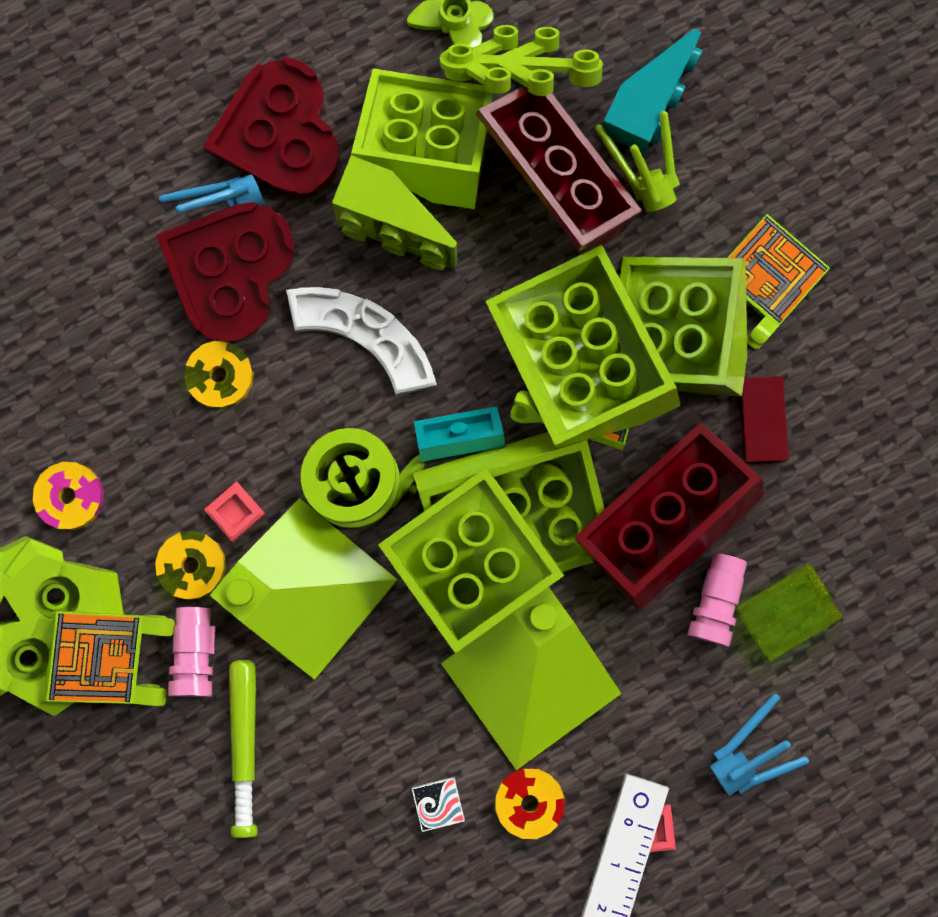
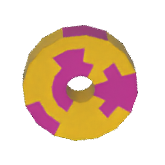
(49, 491)

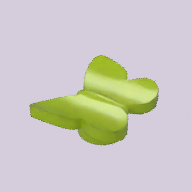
(458, 18)

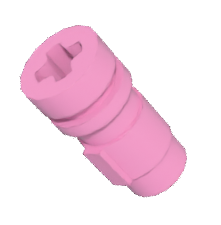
(718, 600)
(191, 649)

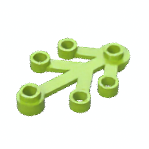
(495, 71)

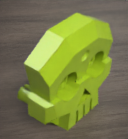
(26, 577)

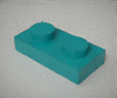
(459, 434)

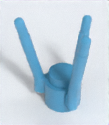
(233, 191)
(736, 772)

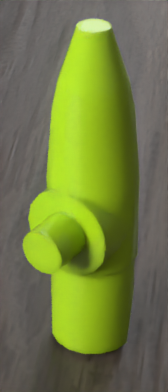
(407, 479)

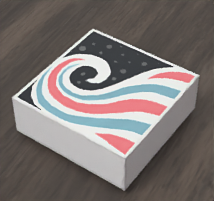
(438, 804)

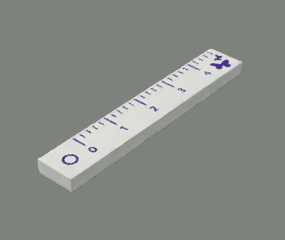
(625, 848)

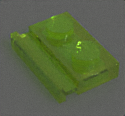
(788, 612)

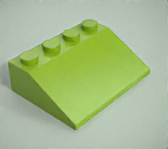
(583, 350)
(546, 484)

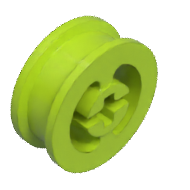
(379, 463)

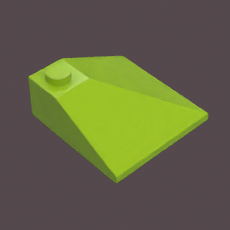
(425, 134)
(693, 318)
(471, 560)
(304, 588)
(531, 678)

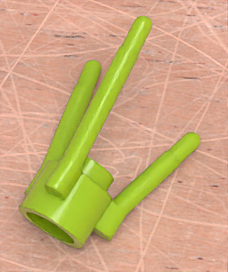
(652, 186)

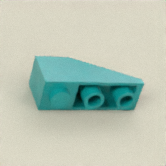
(642, 97)

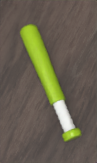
(242, 722)

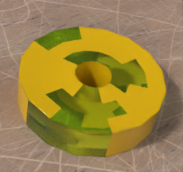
(208, 359)
(171, 565)

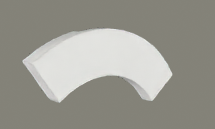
(370, 327)

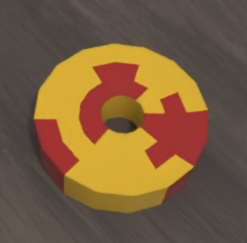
(529, 823)

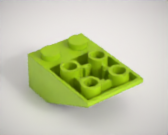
(380, 207)

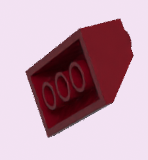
(560, 167)
(671, 516)

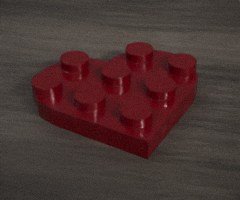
(277, 130)
(226, 268)

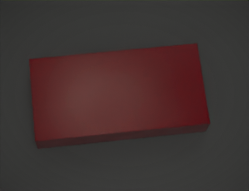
(764, 420)

